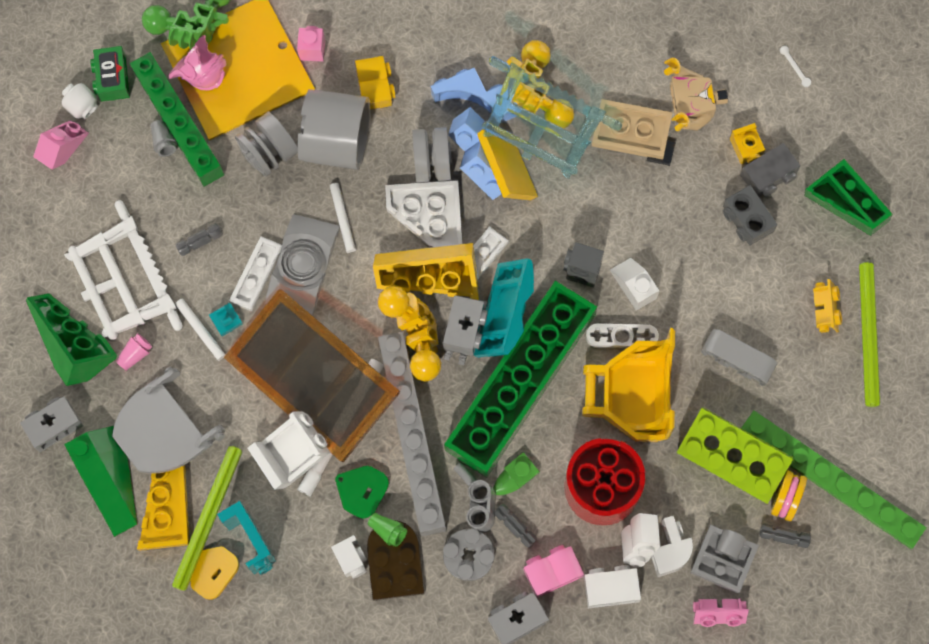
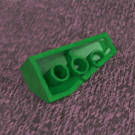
(70, 344)
(106, 476)

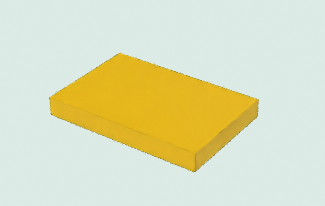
(507, 168)

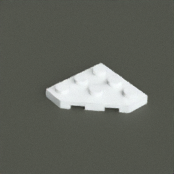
(427, 210)

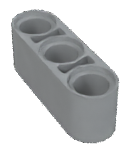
(740, 356)

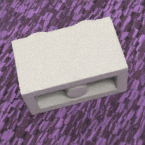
(612, 587)

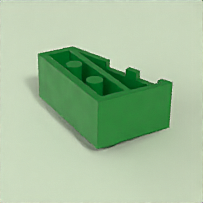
(849, 198)

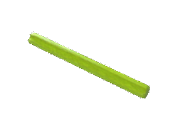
(869, 335)
(207, 518)

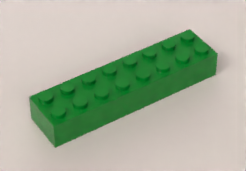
(520, 379)

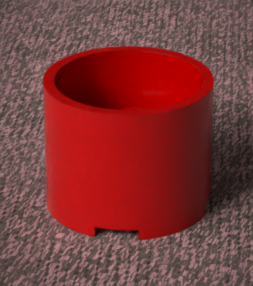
(604, 502)

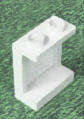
(290, 450)

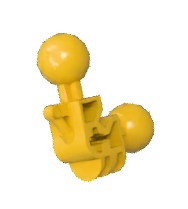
(535, 57)
(420, 326)

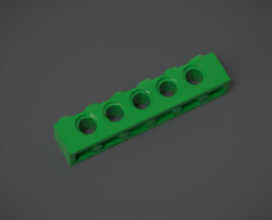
(177, 119)

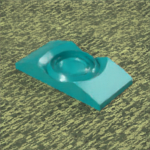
(506, 307)

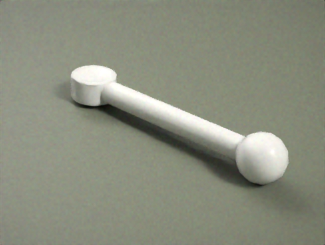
(806, 82)

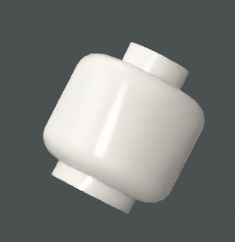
(79, 100)

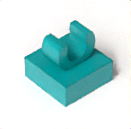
(225, 319)

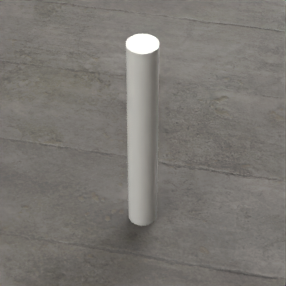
(342, 218)
(200, 329)

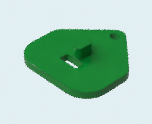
(355, 486)

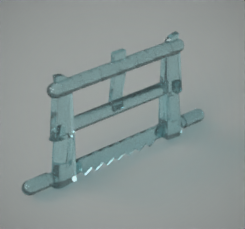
(503, 103)

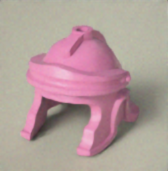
(200, 67)

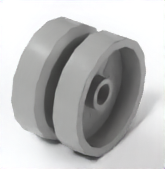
(432, 154)

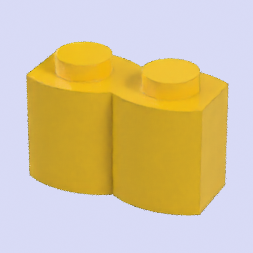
(373, 81)

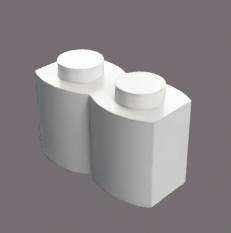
(640, 539)

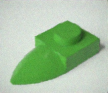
(515, 475)

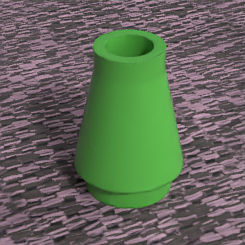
(389, 530)

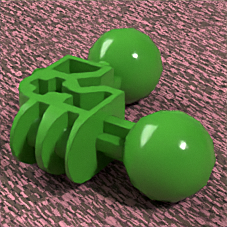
(183, 29)

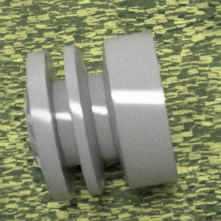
(266, 144)

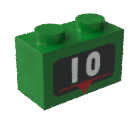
(110, 74)

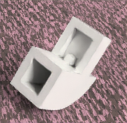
(677, 551)

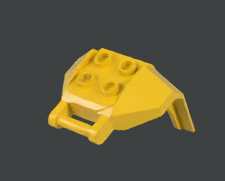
(635, 390)

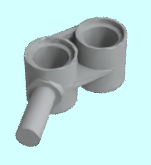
(478, 506)

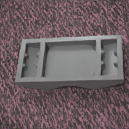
(303, 260)

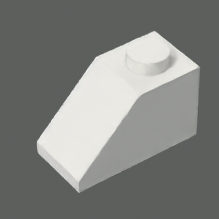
(635, 283)

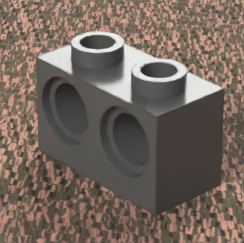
(755, 213)
(583, 264)

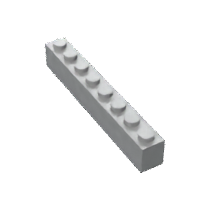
(412, 435)

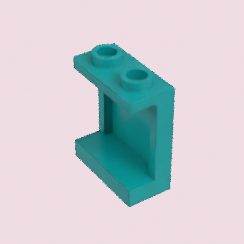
(237, 515)

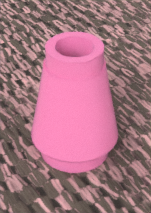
(133, 352)

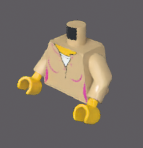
(692, 97)

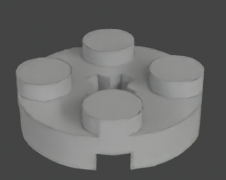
(454, 552)

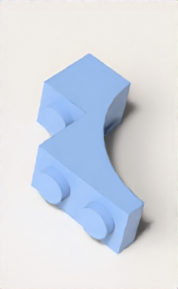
(469, 87)
(474, 161)

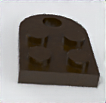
(394, 570)

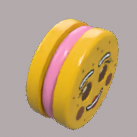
(789, 496)

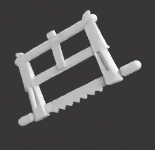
(136, 316)

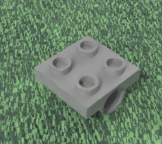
(724, 558)

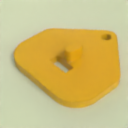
(208, 564)

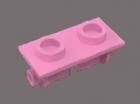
(708, 614)

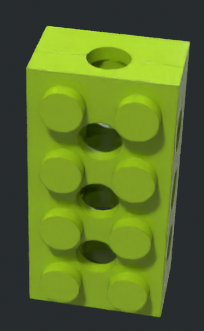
(735, 472)

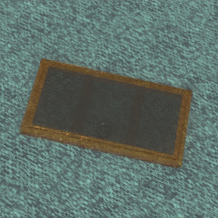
(312, 372)

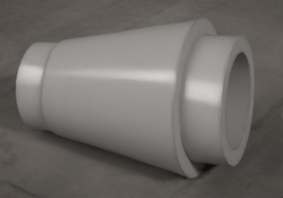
(163, 141)

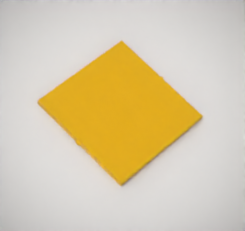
(256, 70)

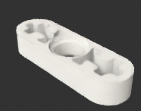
(603, 330)

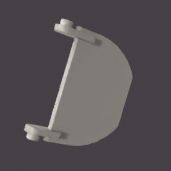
(157, 431)

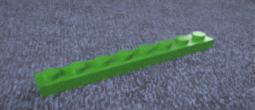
(838, 482)

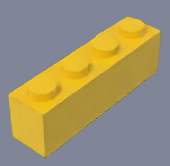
(430, 270)

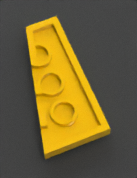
(166, 512)

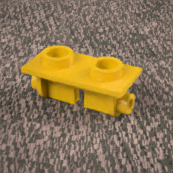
(827, 297)

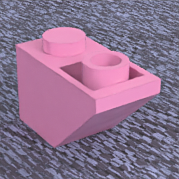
(59, 143)

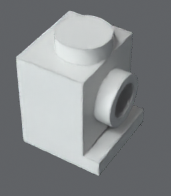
(350, 557)

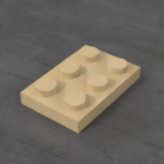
(642, 130)

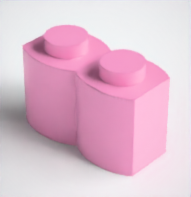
(552, 571)

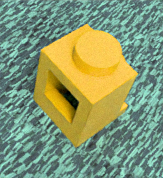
(740, 137)

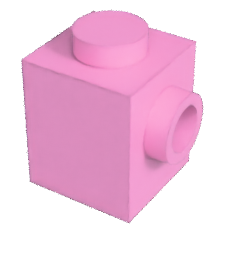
(311, 44)

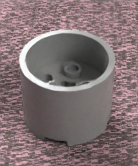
(334, 129)

